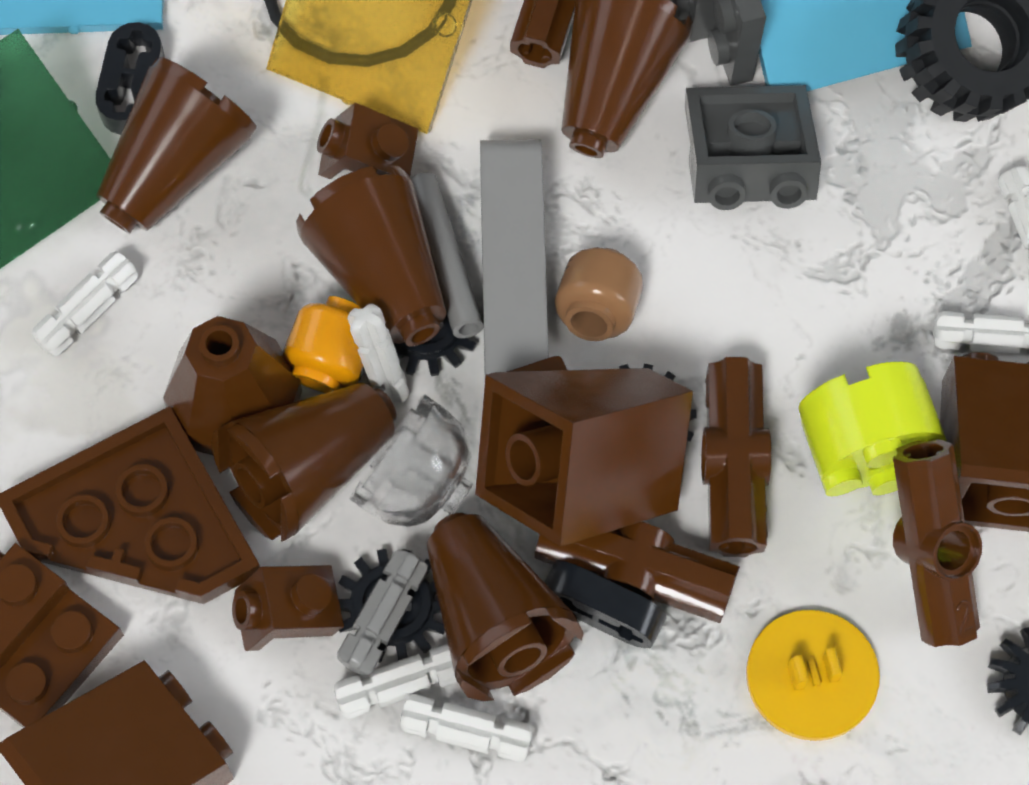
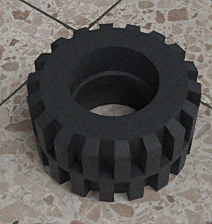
(947, 75)

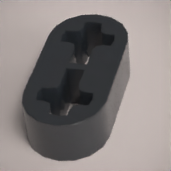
(118, 76)
(606, 604)

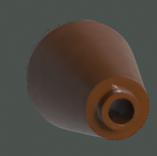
(616, 67)
(169, 145)
(378, 249)
(301, 454)
(496, 610)

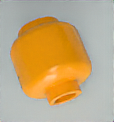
(323, 347)

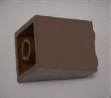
(989, 426)
(582, 448)
(121, 735)

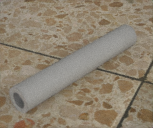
(447, 259)

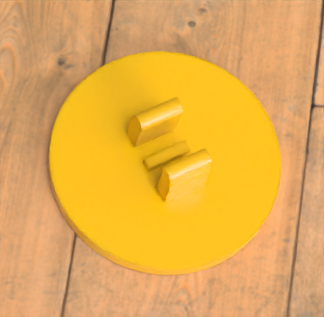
(812, 675)

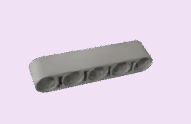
(513, 254)

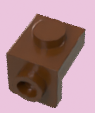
(363, 140)
(286, 604)

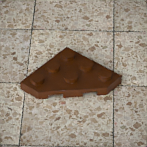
(134, 515)

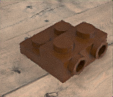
(46, 638)

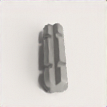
(382, 612)

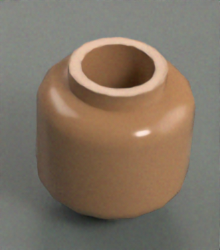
(598, 293)

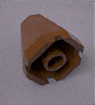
(226, 375)

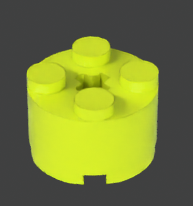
(861, 424)

